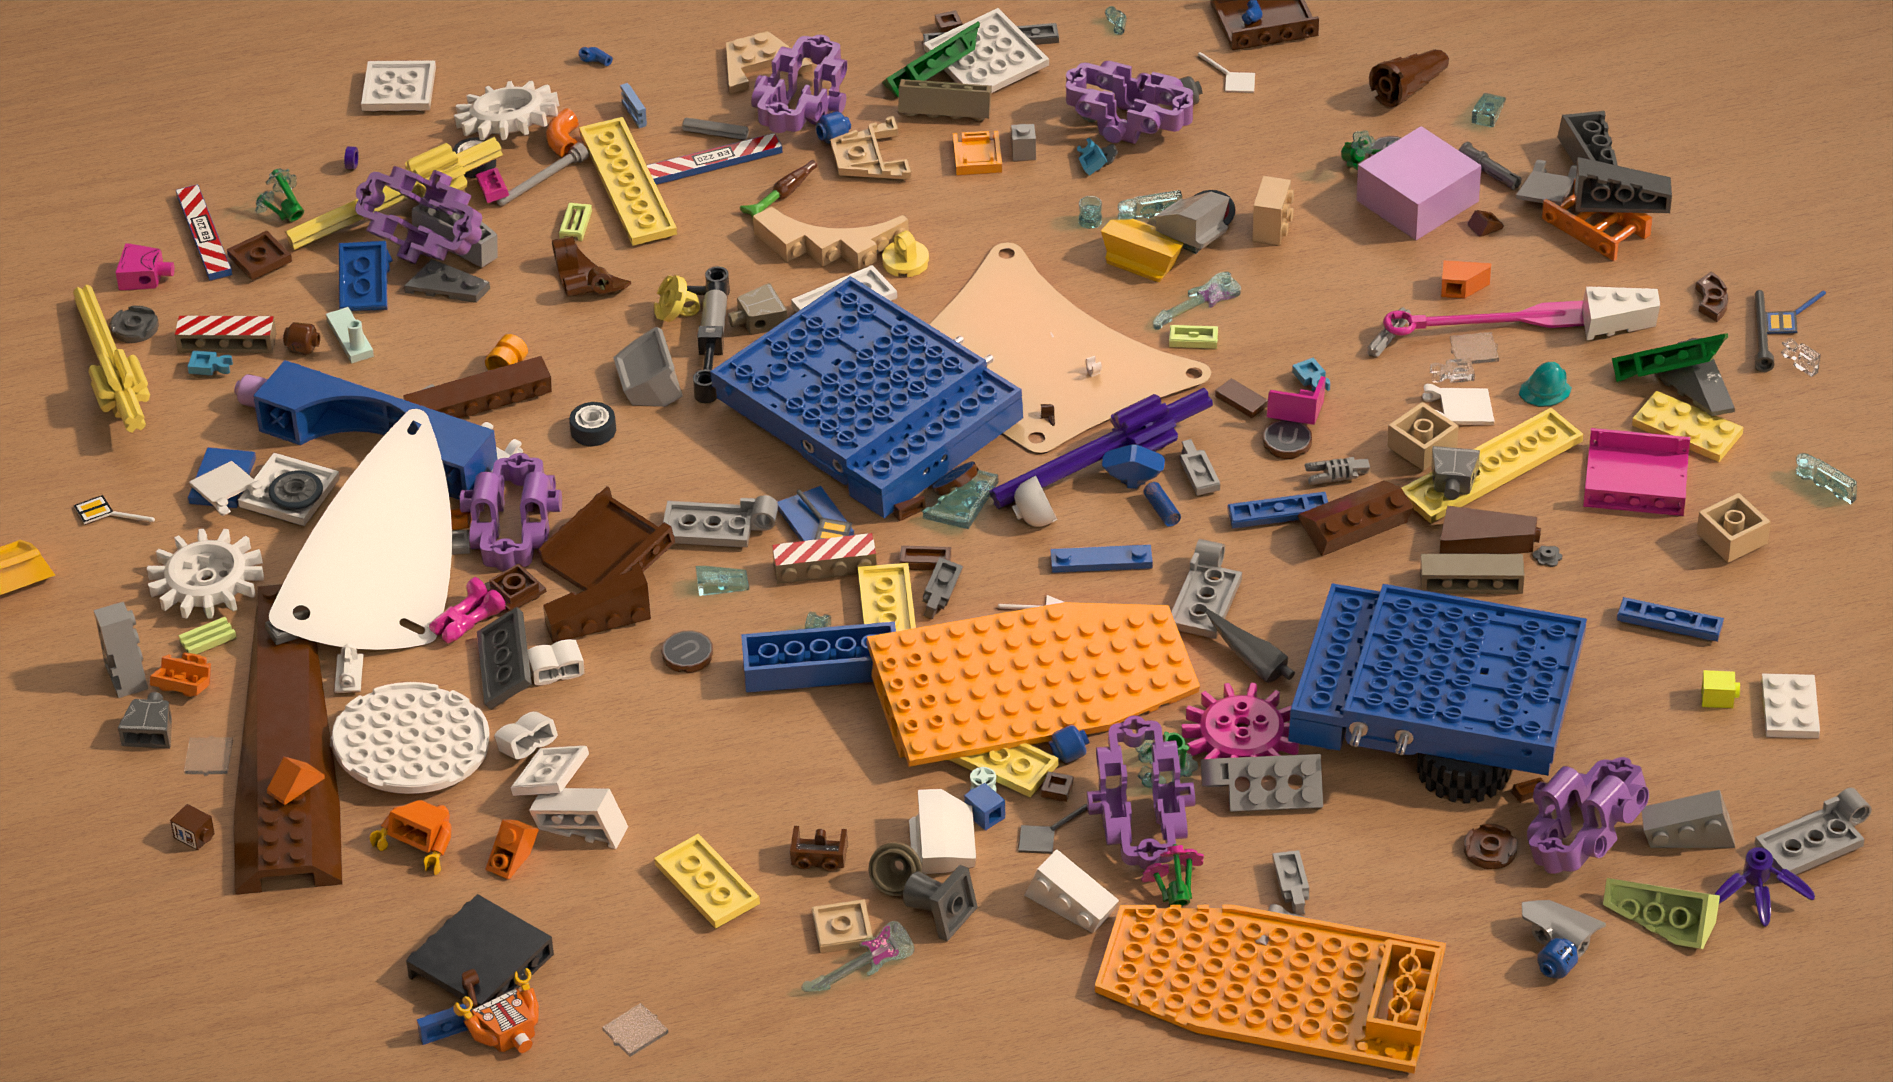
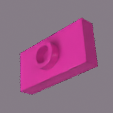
(492, 185)

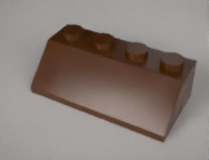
(1356, 516)

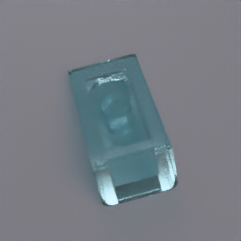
(1487, 109)
(720, 580)

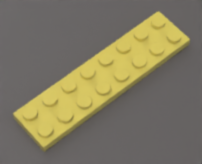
(628, 181)
(1500, 462)

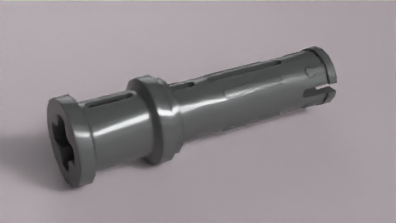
(1491, 167)

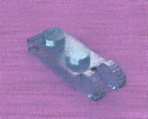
(1147, 205)
(1827, 477)

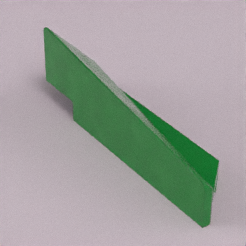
(935, 59)
(1667, 357)

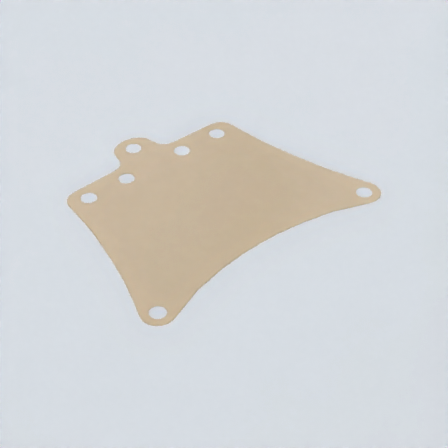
(1011, 316)

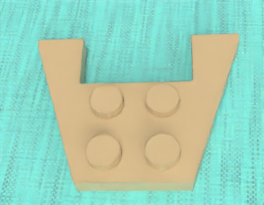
(753, 54)
(860, 156)

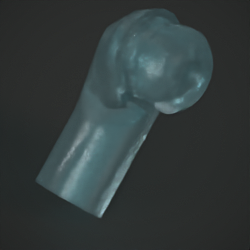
(1117, 18)

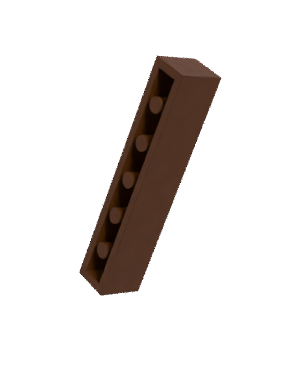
(486, 389)

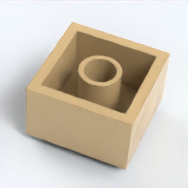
(1272, 210)
(1418, 432)
(1733, 527)

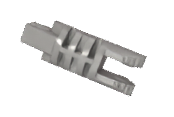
(1337, 470)

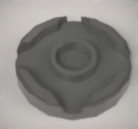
(134, 324)

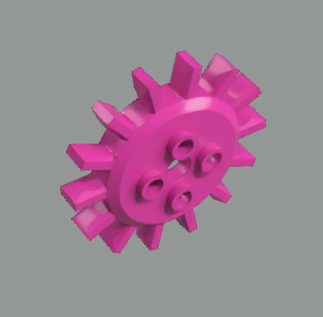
(1230, 741)

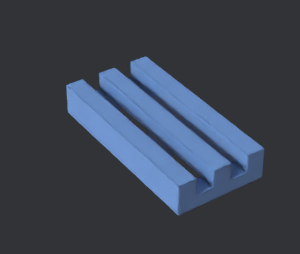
(633, 105)

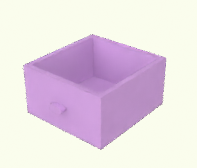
(1418, 183)

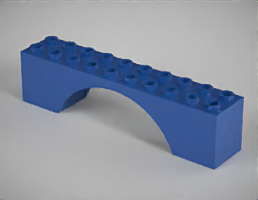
(309, 404)

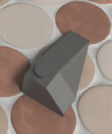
(1703, 385)

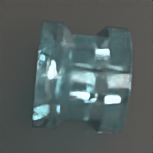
(816, 621)

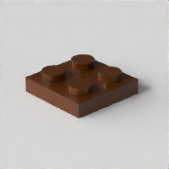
(259, 255)

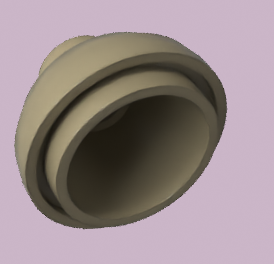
(884, 871)

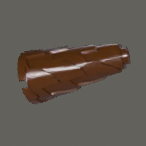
(1402, 77)

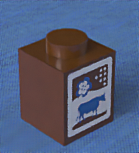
(192, 827)

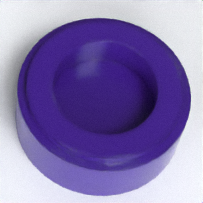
(351, 157)

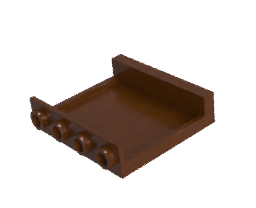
(1279, 23)
(604, 541)

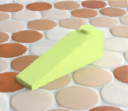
(1673, 913)

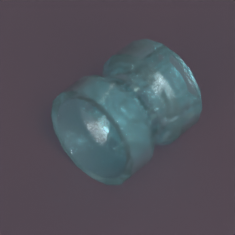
(1090, 212)

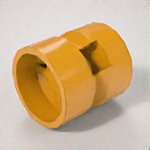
(507, 351)

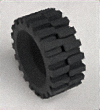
(1460, 778)

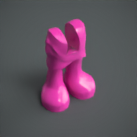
(455, 622)

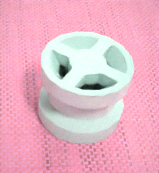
(981, 775)

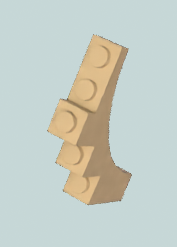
(855, 245)

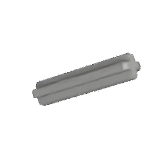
(715, 128)
(1385, 337)

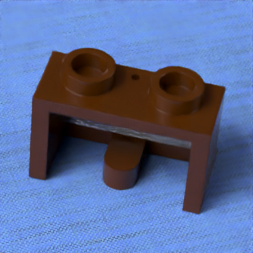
(818, 851)

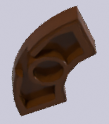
(1714, 295)

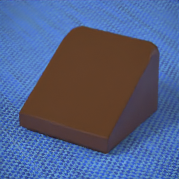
(1484, 223)

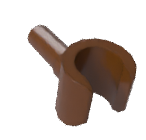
(470, 979)

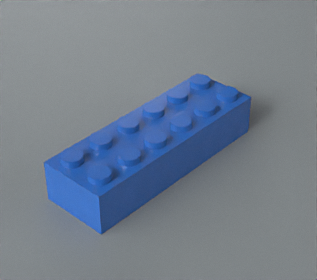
(809, 656)

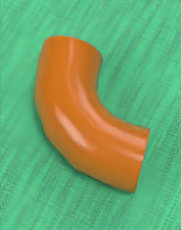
(558, 132)

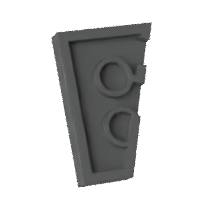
(446, 280)

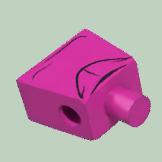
(141, 268)

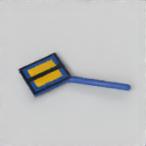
(1786, 321)

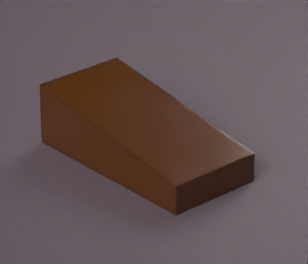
(910, 507)
(1525, 790)

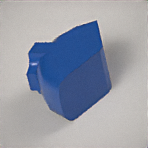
(1133, 464)

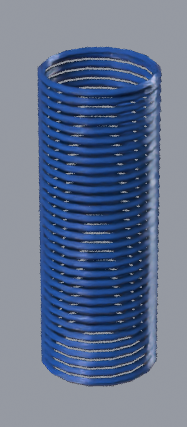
(1165, 510)

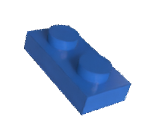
(440, 1025)

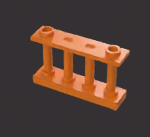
(1592, 235)

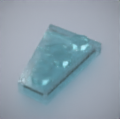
(963, 503)

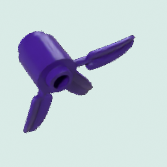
(1756, 872)

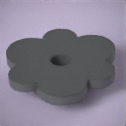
(1109, 153)
(1548, 555)

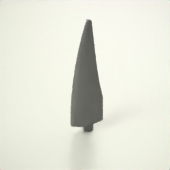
(1255, 652)

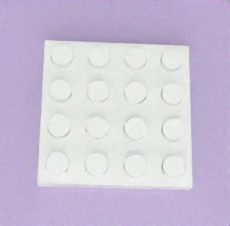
(1000, 53)

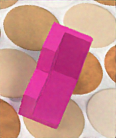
(1297, 407)

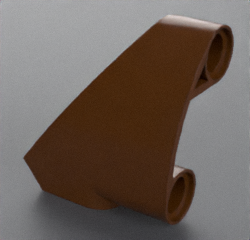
(579, 273)

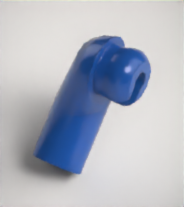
(1253, 13)
(594, 54)

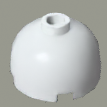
(1033, 504)

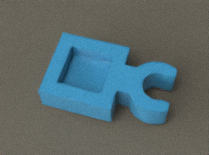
(1092, 157)
(207, 362)
(1309, 373)

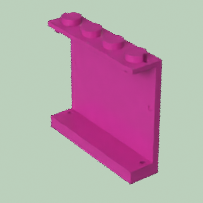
(1637, 472)

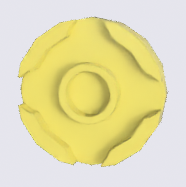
(905, 256)
(672, 299)

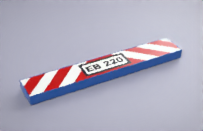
(715, 158)
(203, 232)

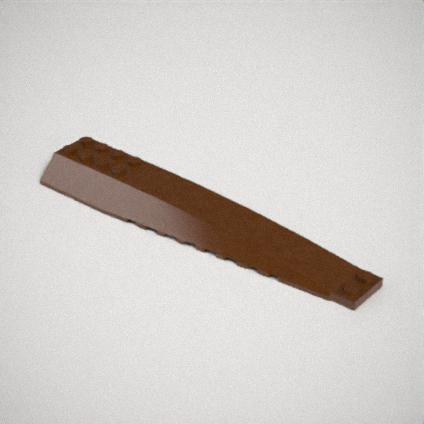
(285, 720)

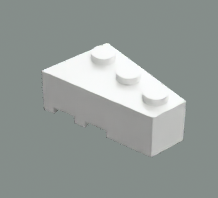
(1619, 309)
(581, 812)
(1071, 893)

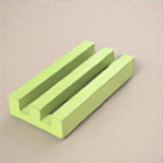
(584, 222)
(1193, 336)
(207, 636)

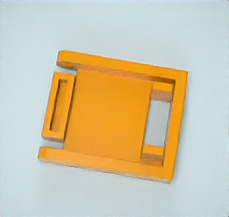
(977, 153)

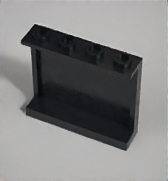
(484, 940)

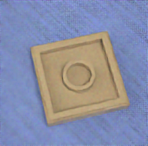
(841, 925)

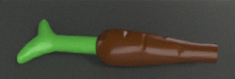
(781, 189)

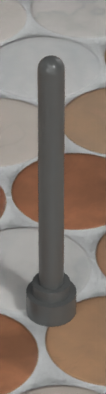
(1764, 358)

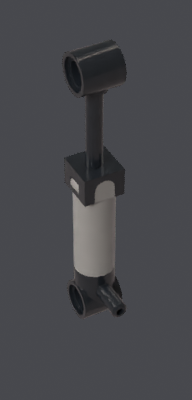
(711, 329)

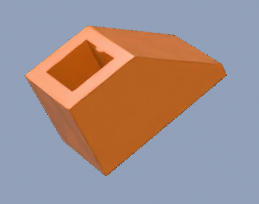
(1464, 278)
(511, 847)

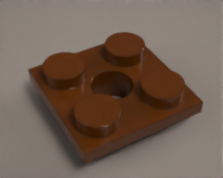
(524, 589)

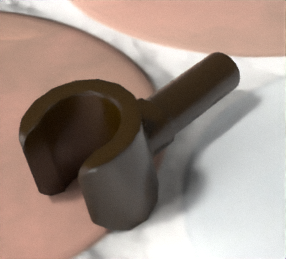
(1047, 411)

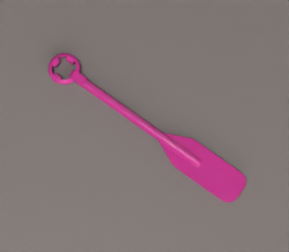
(1543, 314)

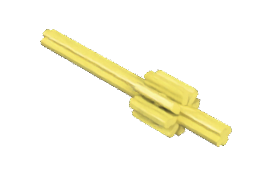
(438, 158)
(119, 380)

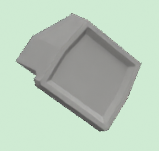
(1194, 219)
(648, 371)

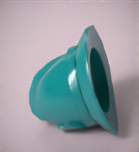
(1546, 385)

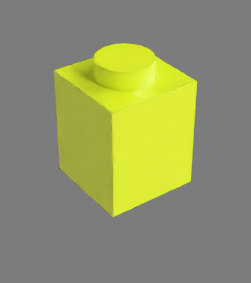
(1719, 689)

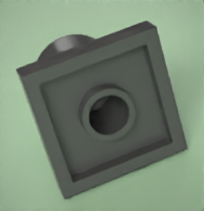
(949, 901)

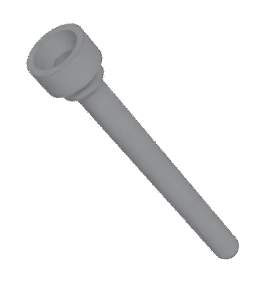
(576, 154)

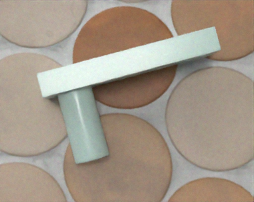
(350, 335)

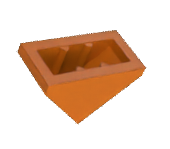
(293, 779)

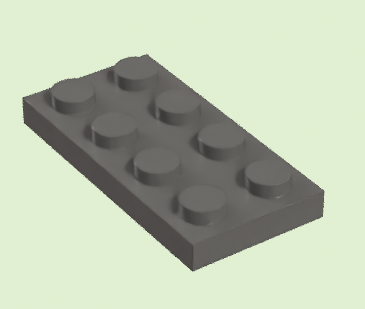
(503, 658)

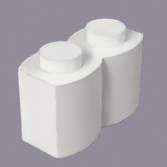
(555, 662)
(525, 735)

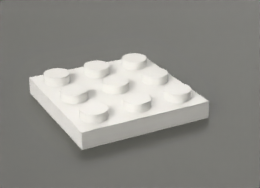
(398, 85)
(272, 469)

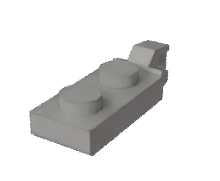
(1198, 469)
(1292, 879)

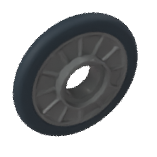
(310, 490)

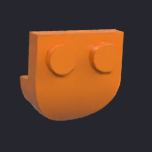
(184, 674)

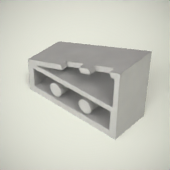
(120, 648)
(1689, 823)

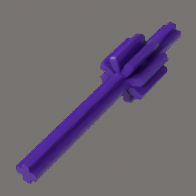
(1142, 424)

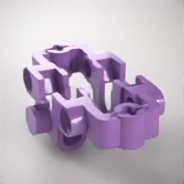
(771, 93)
(1136, 96)
(438, 196)
(489, 489)
(1611, 786)
(1167, 800)

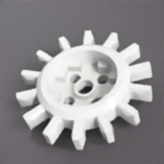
(506, 110)
(199, 560)

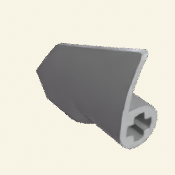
(1557, 921)

